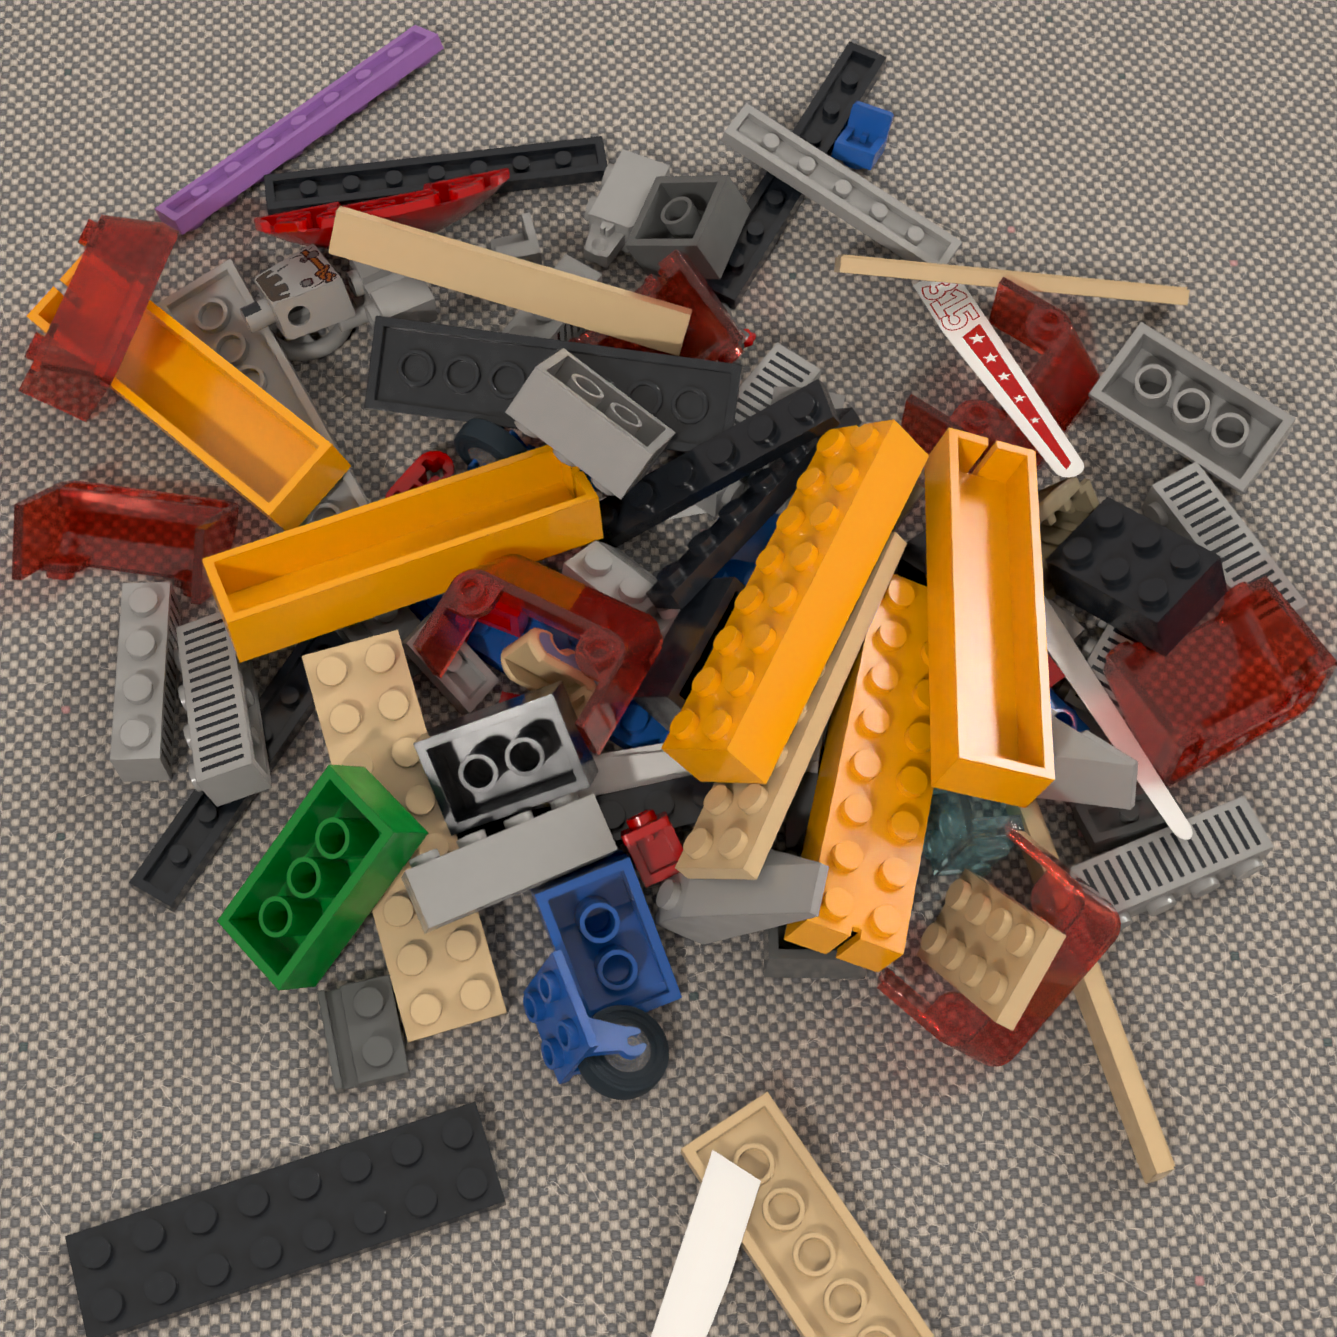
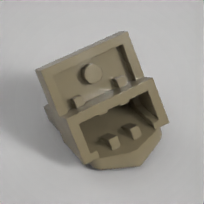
(1060, 513)

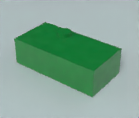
(321, 877)

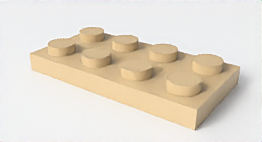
(990, 948)

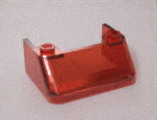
(98, 313)
(1059, 377)
(121, 531)
(613, 644)
(1064, 903)

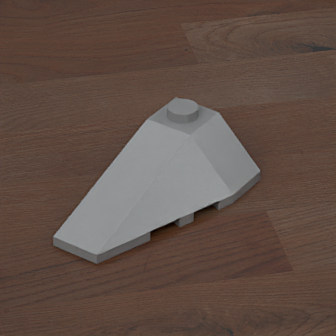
(1090, 769)
(721, 909)

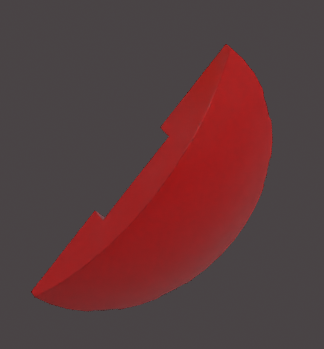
(426, 209)

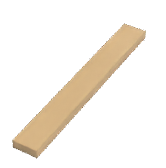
(509, 280)
(1027, 280)
(1109, 1037)

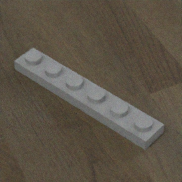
(838, 188)

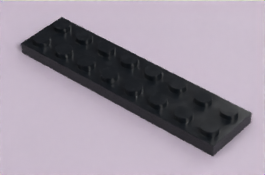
(479, 373)
(283, 1222)

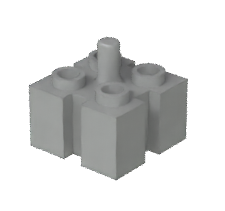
(386, 295)

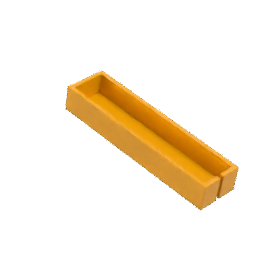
(219, 415)
(399, 550)
(795, 604)
(986, 622)
(874, 790)

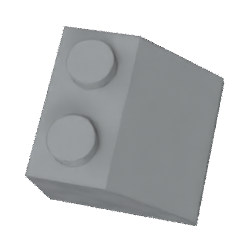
(612, 574)

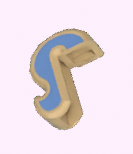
(537, 662)

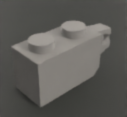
(618, 205)

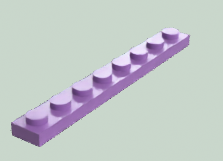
(298, 129)

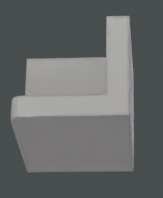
(521, 245)

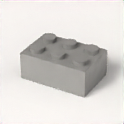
(589, 423)

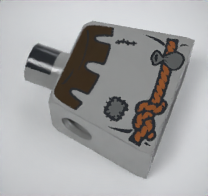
(299, 296)

